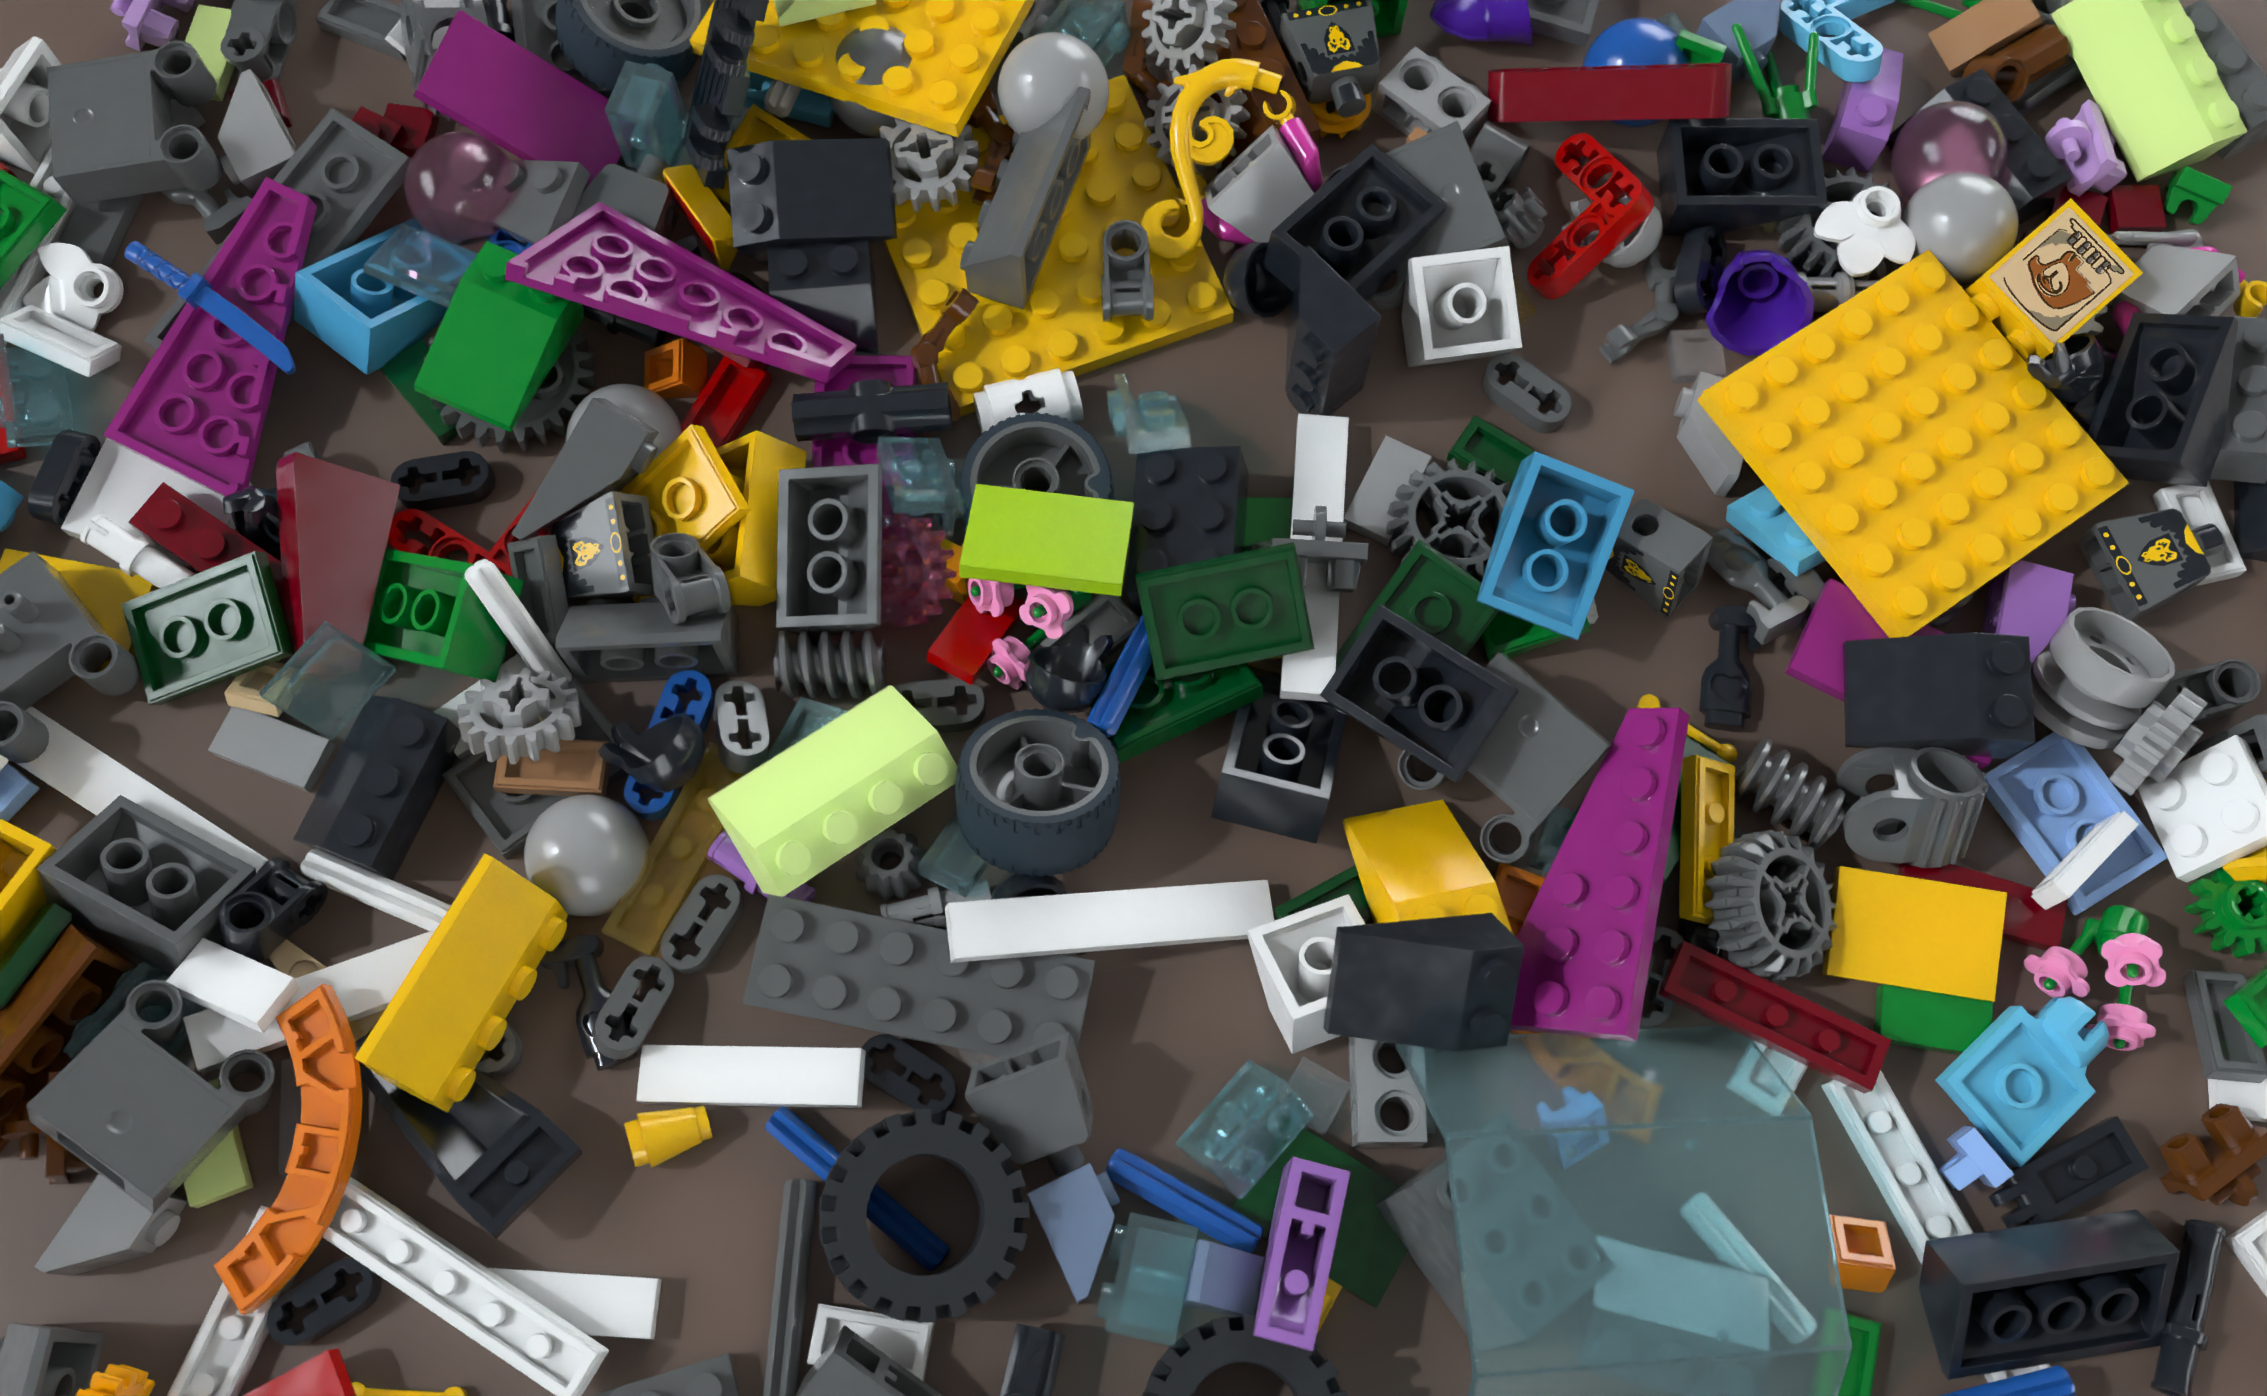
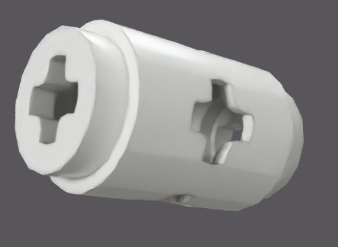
(1054, 390)

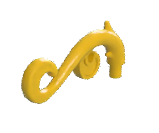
(1198, 86)

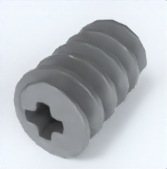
(829, 665)
(1790, 794)

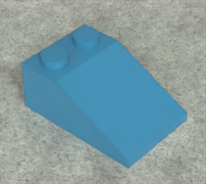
(360, 313)
(1553, 544)

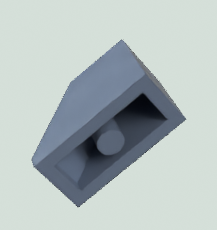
(1759, 24)
(1077, 1223)
(1223, 1280)

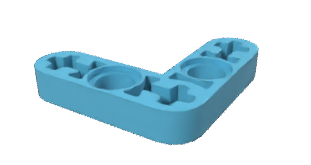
(1851, 50)

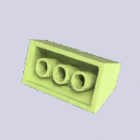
(2150, 81)
(834, 791)

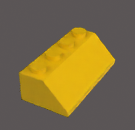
(464, 985)

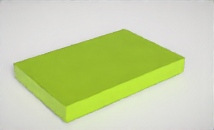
(1047, 540)

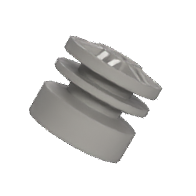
(2098, 677)

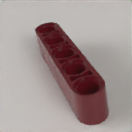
(1610, 92)

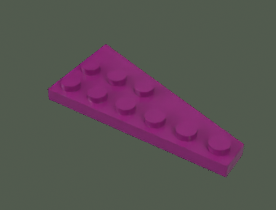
(644, 277)
(205, 386)
(1601, 898)

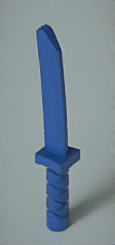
(199, 292)

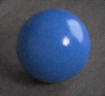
(1636, 43)

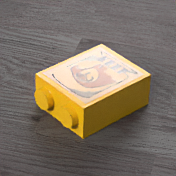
(2052, 282)

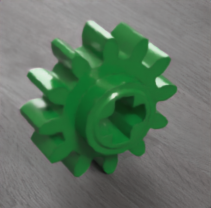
(2231, 912)

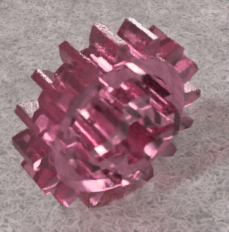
(912, 570)

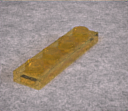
(672, 861)

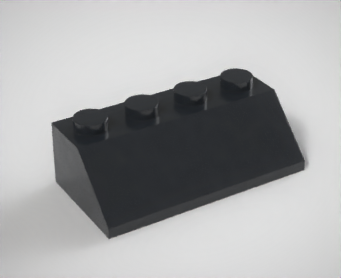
(2046, 1292)

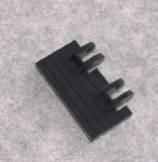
(721, 86)

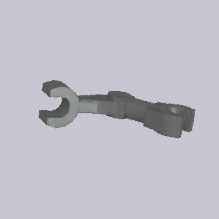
(1661, 318)

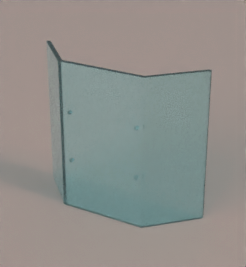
(1637, 1217)

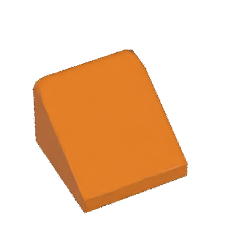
(676, 369)
(1862, 1253)

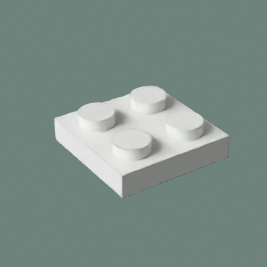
(2209, 809)

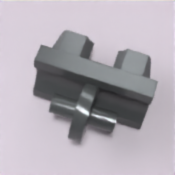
(1342, 558)

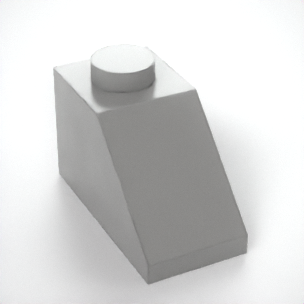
(253, 135)
(1704, 441)
(108, 1230)

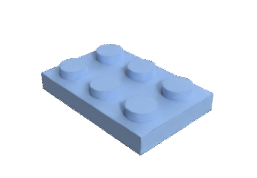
(2051, 803)

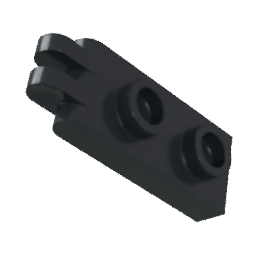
(2070, 1174)

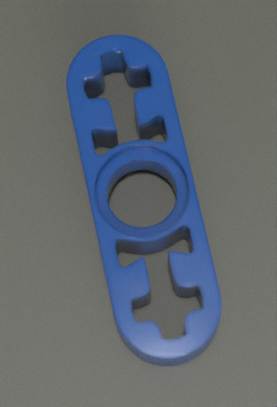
(668, 705)

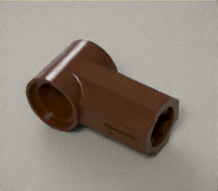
(2023, 60)

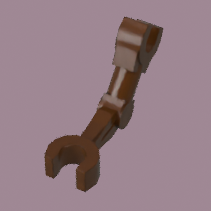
(1135, 58)
(1000, 146)
(925, 353)

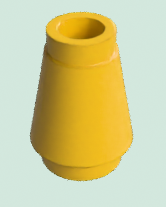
(666, 1133)

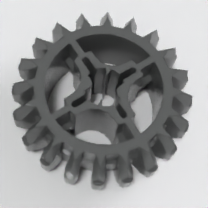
(1818, 256)
(1437, 496)
(1771, 905)

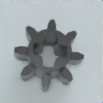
(1520, 216)

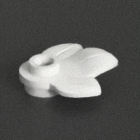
(1863, 236)
(71, 285)

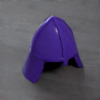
(1484, 20)
(1759, 303)

